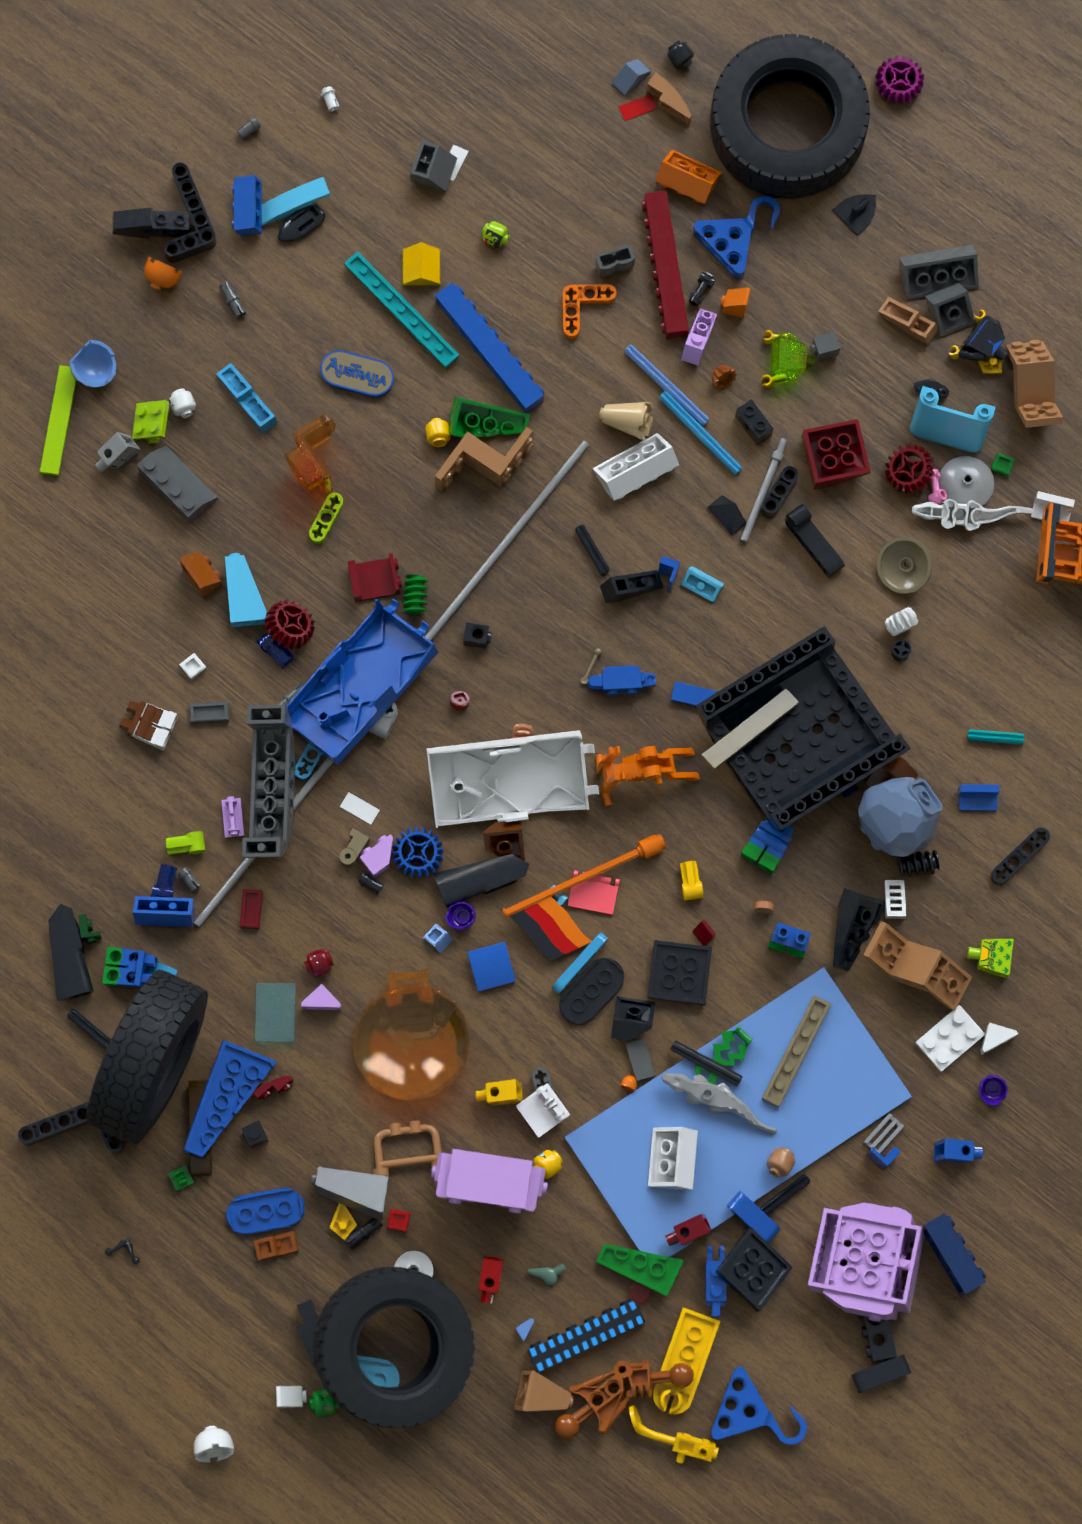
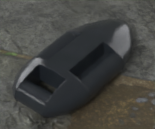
(301, 223)

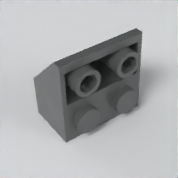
(433, 166)

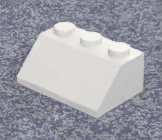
(672, 1158)

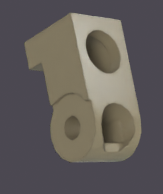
(353, 851)

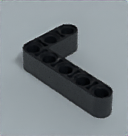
(195, 215)
(57, 1129)

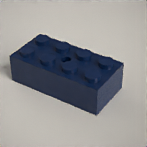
(953, 1255)

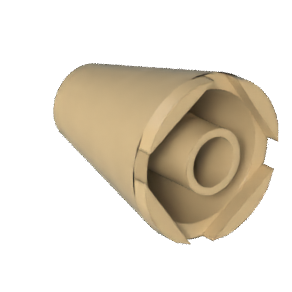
(629, 418)

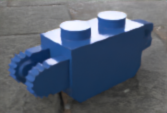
(622, 680)
(714, 1285)

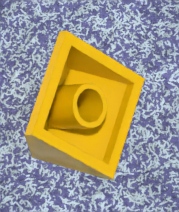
(421, 265)

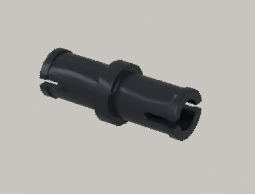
(363, 1233)

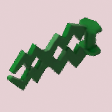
(727, 1035)

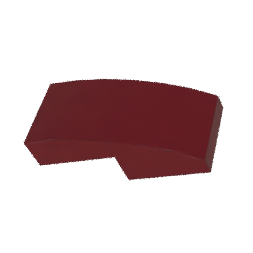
(279, 1084)

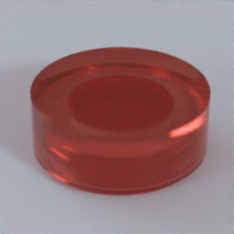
(639, 1292)

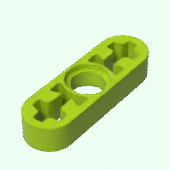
(324, 532)

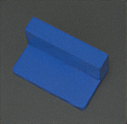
(669, 568)
(978, 797)
(880, 1160)

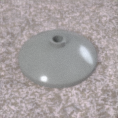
(957, 489)

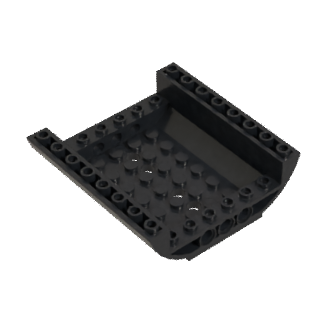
(818, 763)

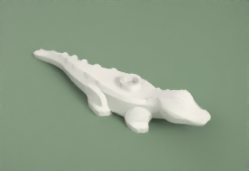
(967, 515)

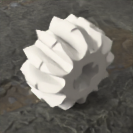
(901, 621)

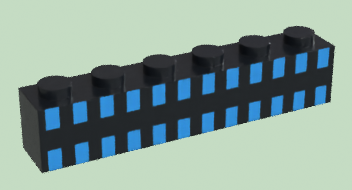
(585, 1336)

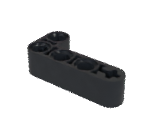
(813, 541)

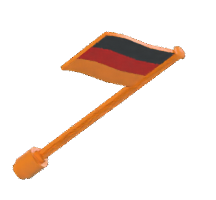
(550, 924)

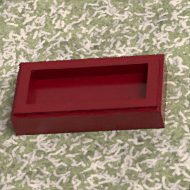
(251, 909)

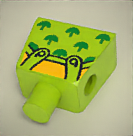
(993, 956)

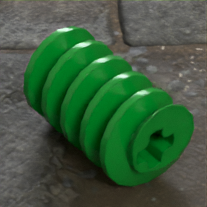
(414, 595)

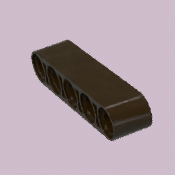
(203, 1165)

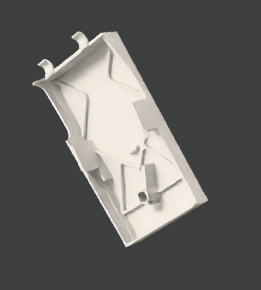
(509, 778)

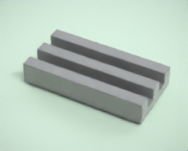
(894, 1122)

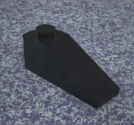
(630, 585)

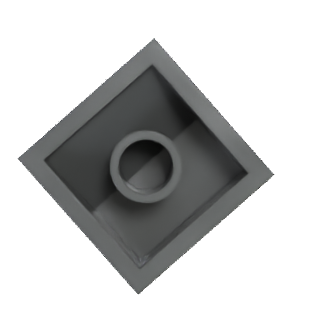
(950, 309)

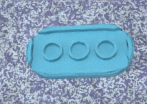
(379, 1371)

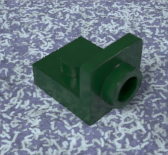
(85, 927)

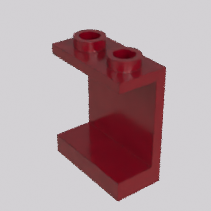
(374, 578)

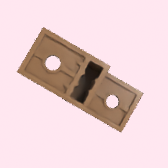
(1034, 384)
(484, 459)
(917, 966)

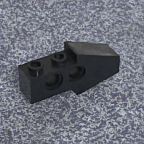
(146, 223)

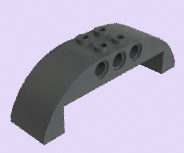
(270, 782)

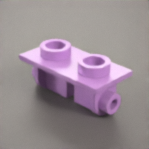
(232, 817)

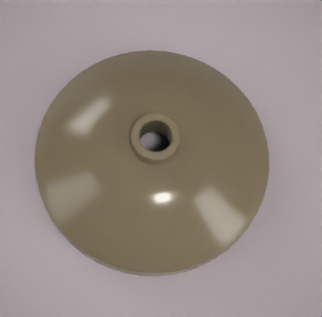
(893, 568)

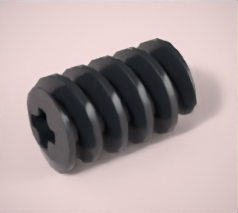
(918, 863)

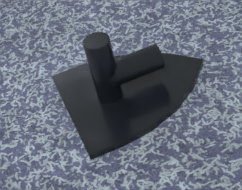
(856, 211)

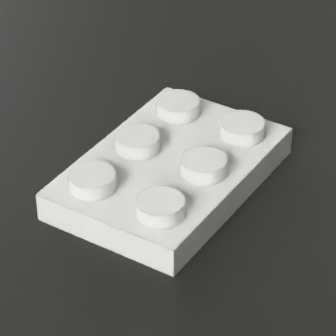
(950, 1038)

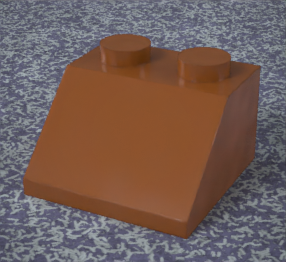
(200, 573)

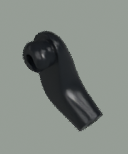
(942, 390)

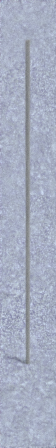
(430, 635)

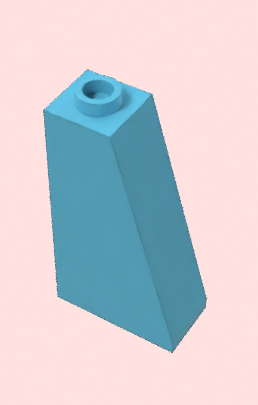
(244, 598)

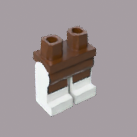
(149, 724)

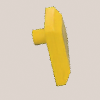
(992, 366)
(342, 1222)

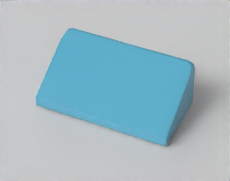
(702, 584)

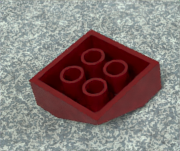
(835, 453)

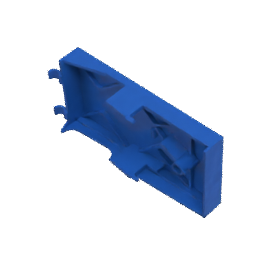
(360, 682)

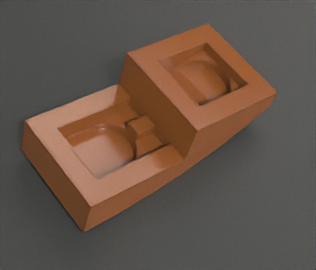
(276, 1245)

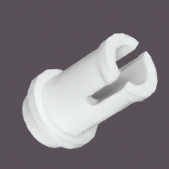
(329, 96)

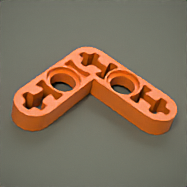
(580, 298)

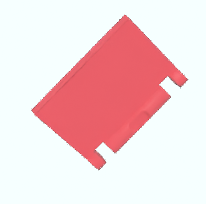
(594, 894)

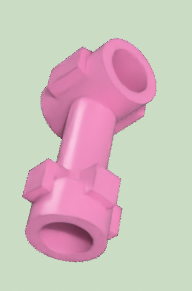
(938, 494)

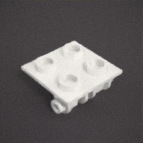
(542, 1110)

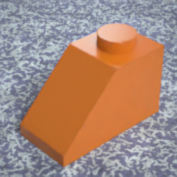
(735, 302)

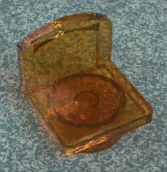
(303, 460)

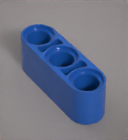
(753, 1216)

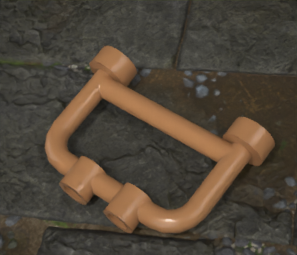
(396, 1130)

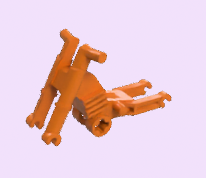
(640, 767)

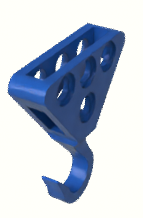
(722, 231)
(763, 1417)

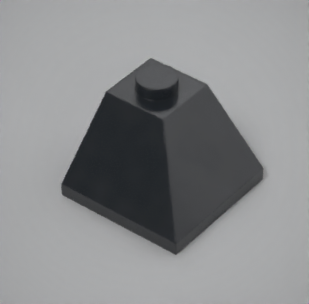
(632, 1018)

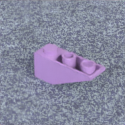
(699, 337)

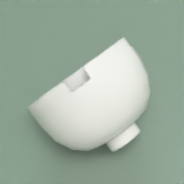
(213, 1443)

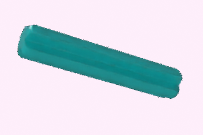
(994, 736)

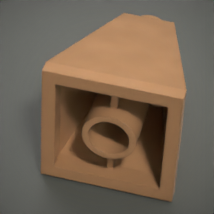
(540, 1394)

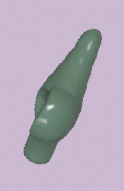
(547, 1274)

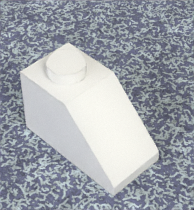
(290, 1396)

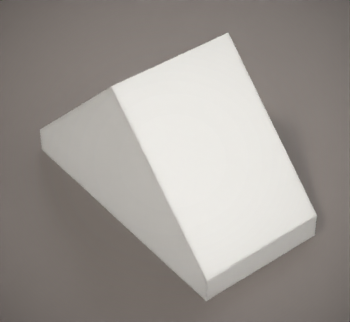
(995, 1036)

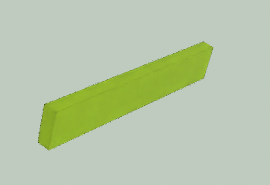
(58, 422)

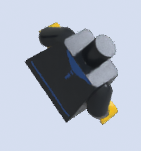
(982, 341)

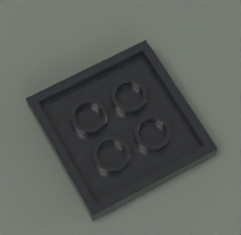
(679, 972)
(754, 1269)

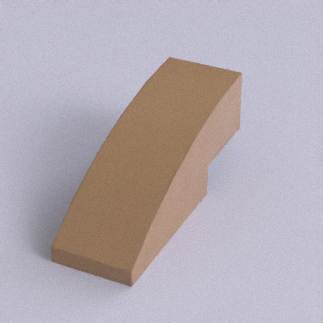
(669, 98)
(908, 320)

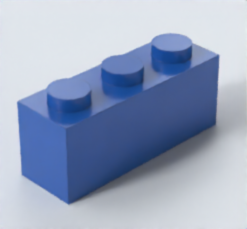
(247, 205)
(164, 911)

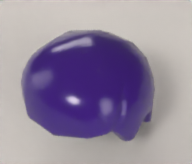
(460, 916)
(992, 1090)

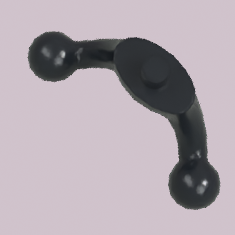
(108, 1251)

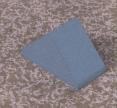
(630, 76)

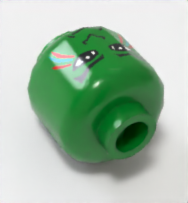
(322, 1403)

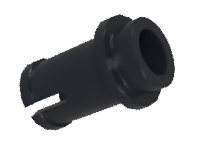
(371, 883)

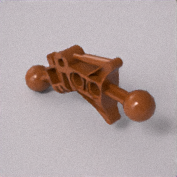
(641, 1382)

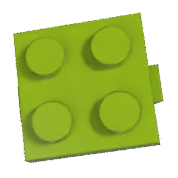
(150, 421)

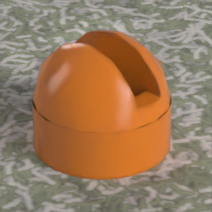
(629, 1083)

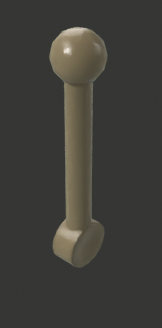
(584, 680)

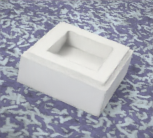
(192, 666)

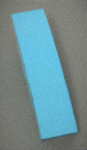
(294, 200)

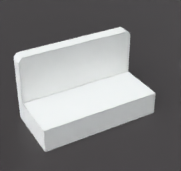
(1043, 499)

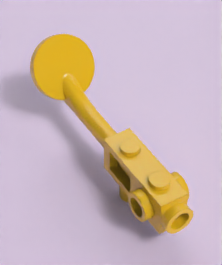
(683, 1443)

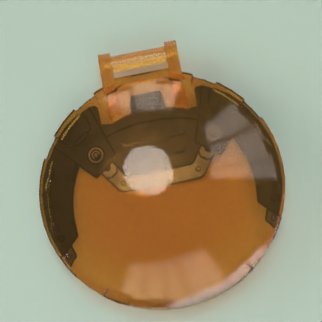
(411, 1039)

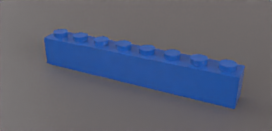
(489, 348)

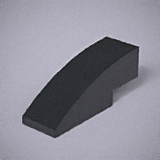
(307, 1330)

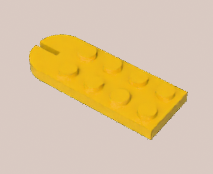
(688, 1345)

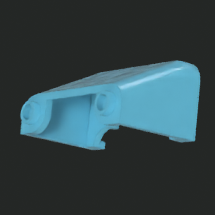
(948, 425)

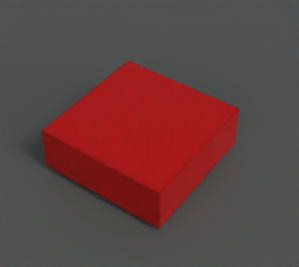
(398, 1220)

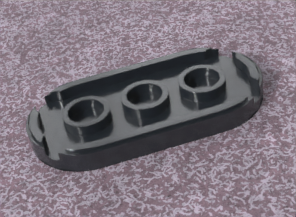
(591, 991)

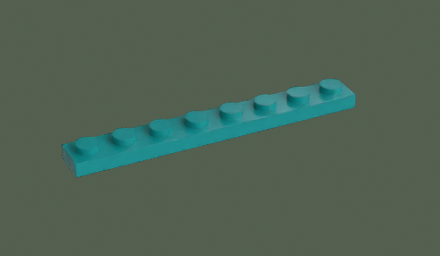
(401, 310)

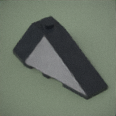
(854, 920)

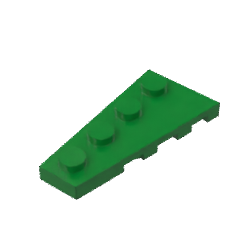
(646, 1268)

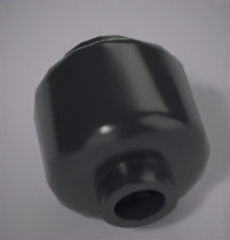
(680, 55)

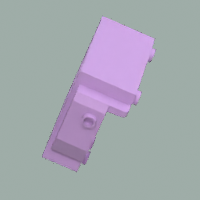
(489, 1180)
(865, 1285)

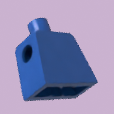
(956, 1151)

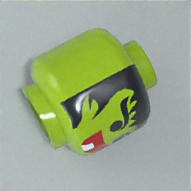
(495, 234)

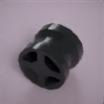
(901, 646)

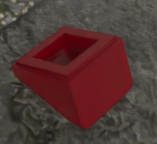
(704, 933)

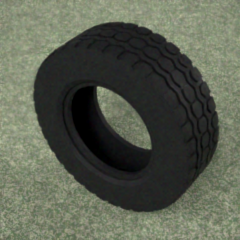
(448, 1357)

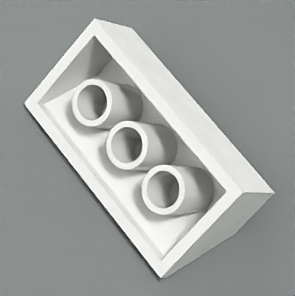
(636, 466)

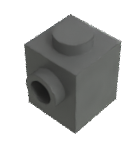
(825, 346)

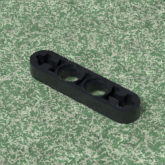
(1020, 856)

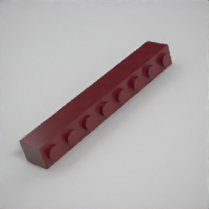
(666, 265)

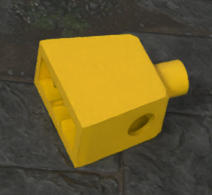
(509, 1092)

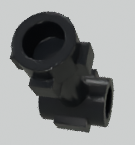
(706, 280)

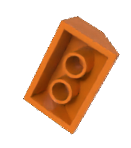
(687, 176)

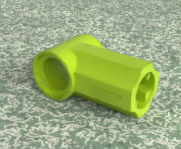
(190, 843)

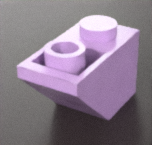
(378, 857)

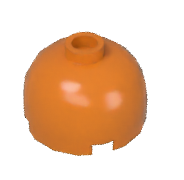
(161, 274)

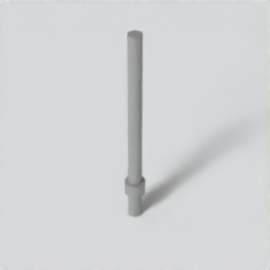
(776, 457)

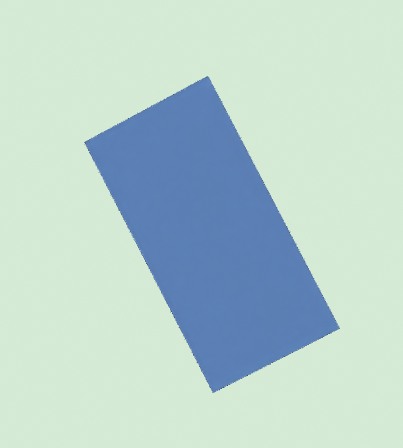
(832, 1097)

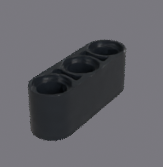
(778, 500)
(881, 1373)

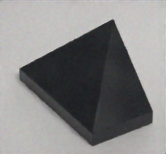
(728, 514)

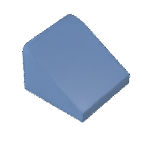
(438, 938)
(524, 1329)

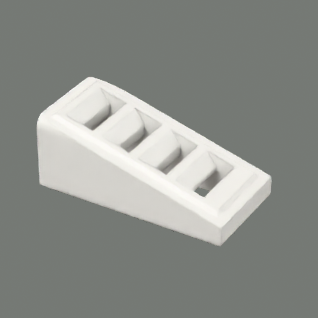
(895, 914)

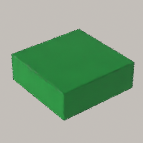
(1002, 464)

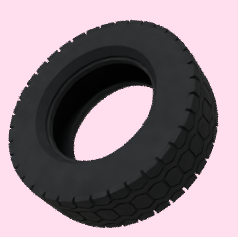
(802, 63)
(147, 1056)

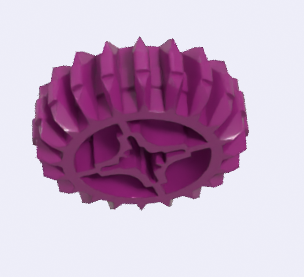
(907, 68)

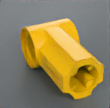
(691, 885)

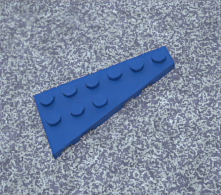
(228, 1087)

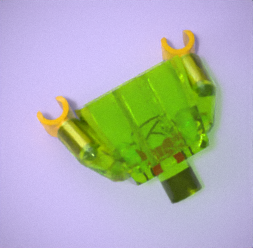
(787, 357)

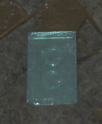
(275, 1012)

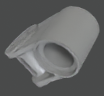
(384, 724)

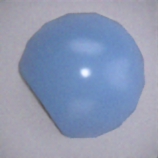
(93, 364)

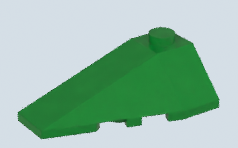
(484, 419)

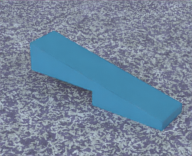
(247, 398)

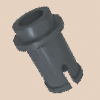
(248, 128)
(188, 878)

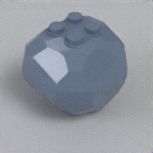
(900, 815)

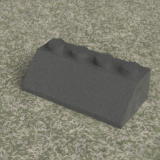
(937, 270)
(176, 483)

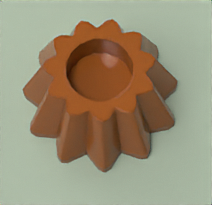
(723, 376)

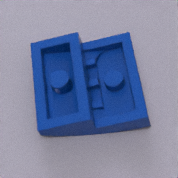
(491, 966)

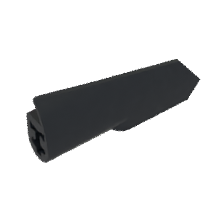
(479, 878)
(68, 957)

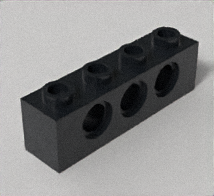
(874, 1351)

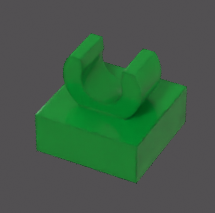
(181, 1178)

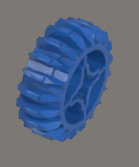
(428, 865)

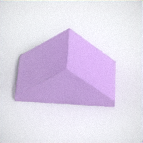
(321, 1000)

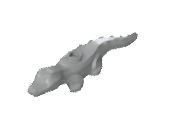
(717, 1097)

